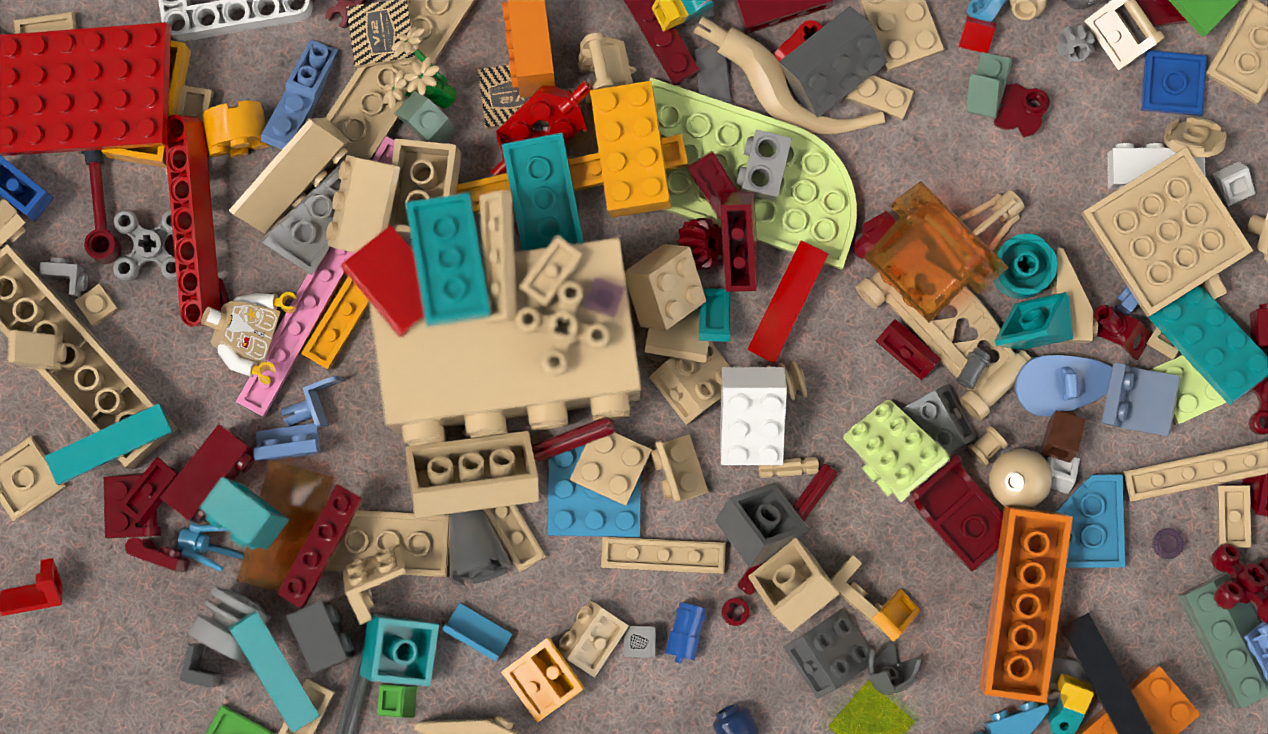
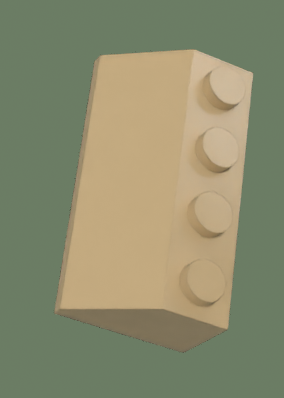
(292, 174)

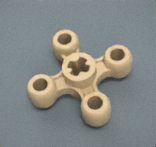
(548, 325)

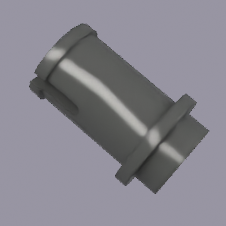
(973, 368)

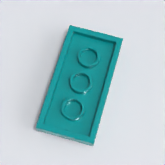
(542, 191)
(448, 260)
(1213, 343)

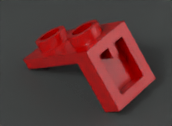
(43, 594)

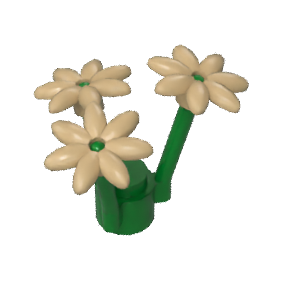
(435, 89)

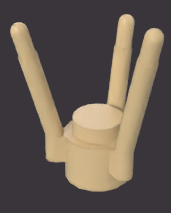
(1005, 208)

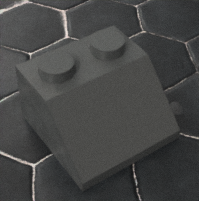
(760, 523)

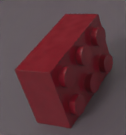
(218, 457)

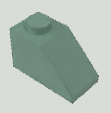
(425, 119)

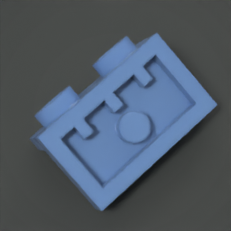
(287, 442)

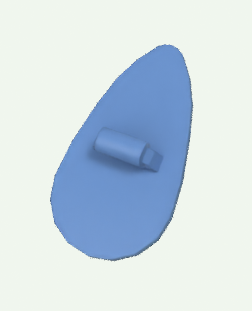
(1060, 383)

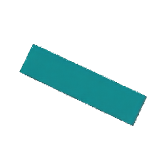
(108, 444)
(273, 671)

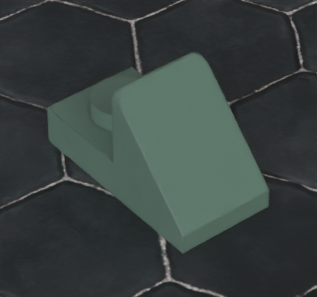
(988, 85)

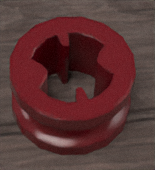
(744, 615)

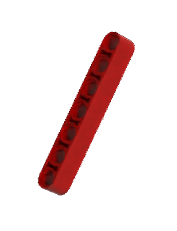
(192, 218)

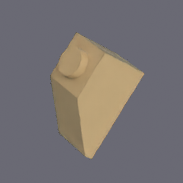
(36, 350)

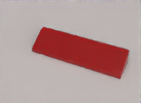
(787, 301)

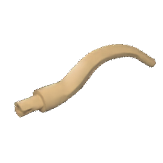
(770, 82)

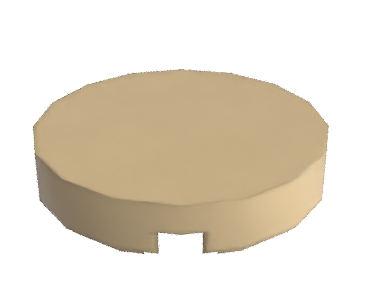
(1199, 135)

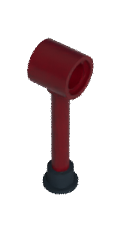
(94, 160)

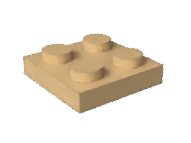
(611, 467)

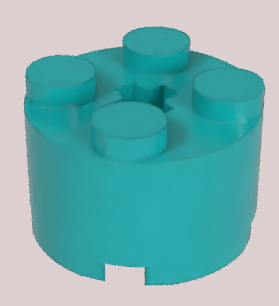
(1036, 256)

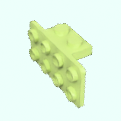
(895, 450)

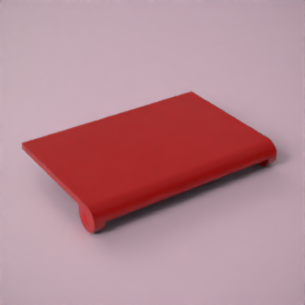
(388, 279)

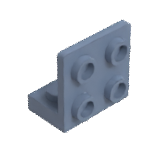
(1141, 400)

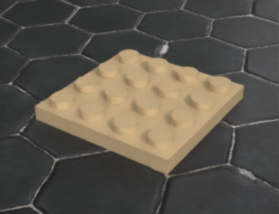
(1166, 232)

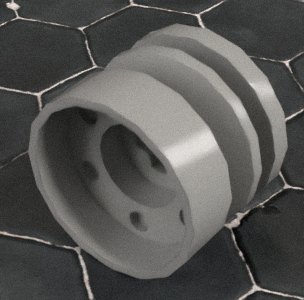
(215, 631)

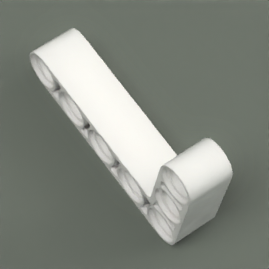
(223, 10)

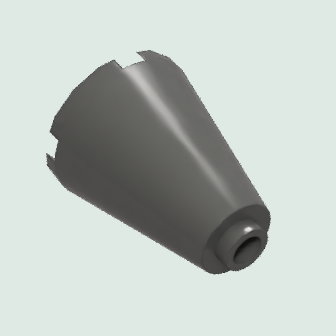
(475, 548)

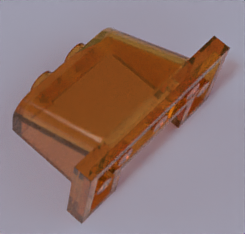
(931, 254)

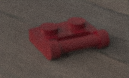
(118, 522)
(164, 557)

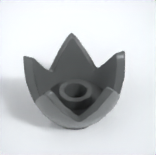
(889, 674)

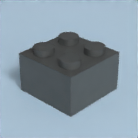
(321, 636)

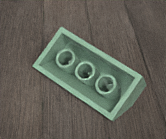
(1224, 641)

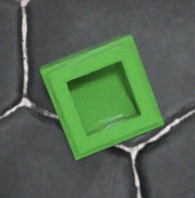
(397, 701)

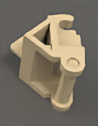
(607, 59)

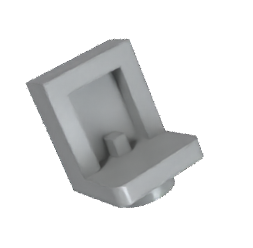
(61, 269)

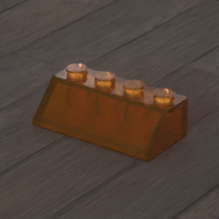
(299, 497)

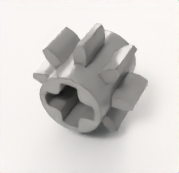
(1075, 43)

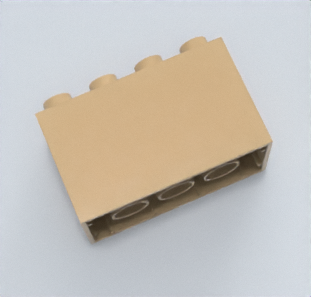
(495, 372)

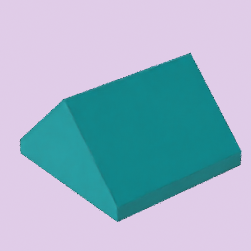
(1037, 323)

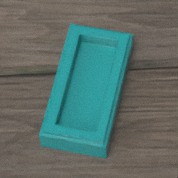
(715, 316)

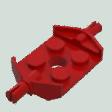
(549, 104)

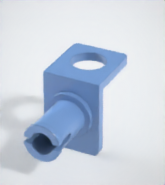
(311, 406)

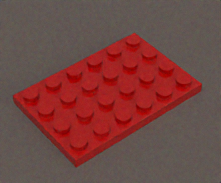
(84, 89)

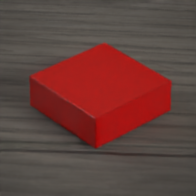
(977, 35)

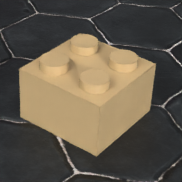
(664, 286)
(793, 585)

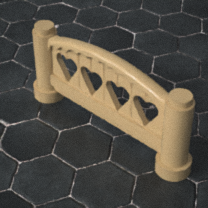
(939, 335)

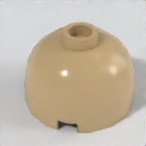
(1020, 478)

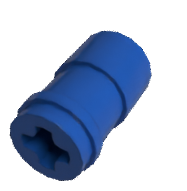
(686, 631)

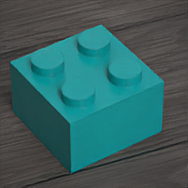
(243, 514)
(399, 650)

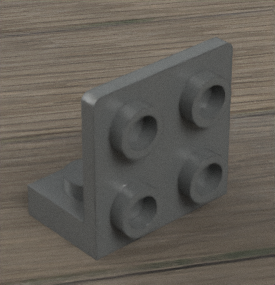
(942, 419)
(829, 653)

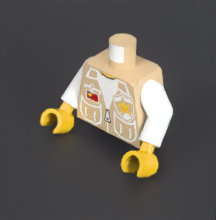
(246, 330)

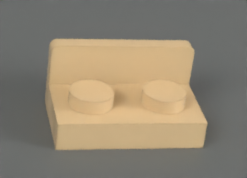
(591, 638)

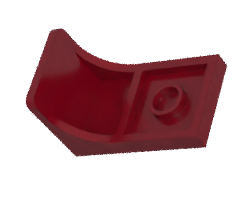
(959, 513)

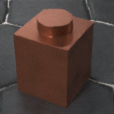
(1063, 436)

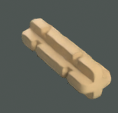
(790, 467)

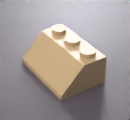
(362, 202)

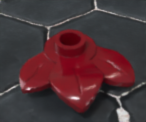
(1017, 111)

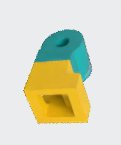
(679, 11)
(1071, 706)

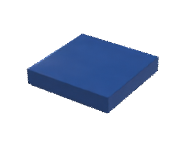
(1173, 83)

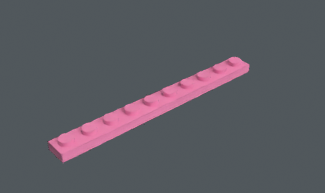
(298, 326)

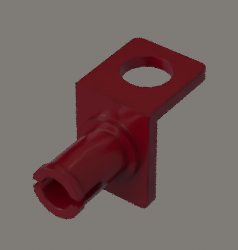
(1121, 330)

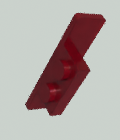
(320, 546)

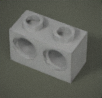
(771, 167)

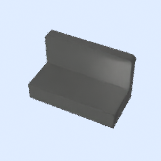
(191, 671)

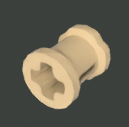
(987, 446)

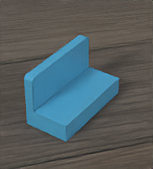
(477, 632)

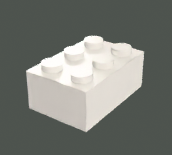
(752, 415)

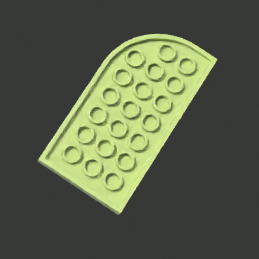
(815, 191)

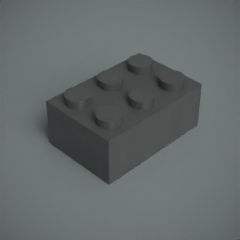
(833, 61)

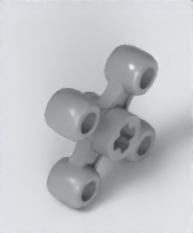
(140, 255)

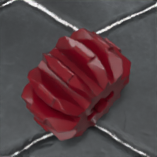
(703, 240)

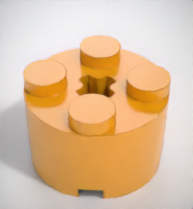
(234, 128)

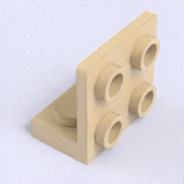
(691, 384)
(680, 469)
(363, 575)

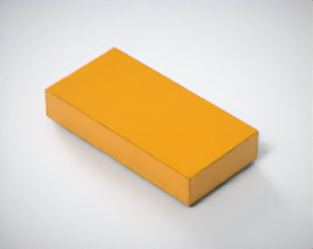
(896, 614)

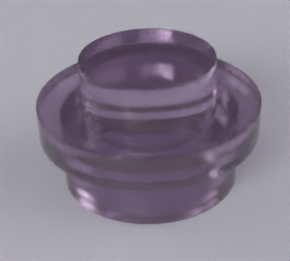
(1167, 543)

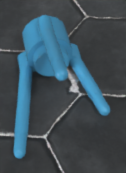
(194, 541)

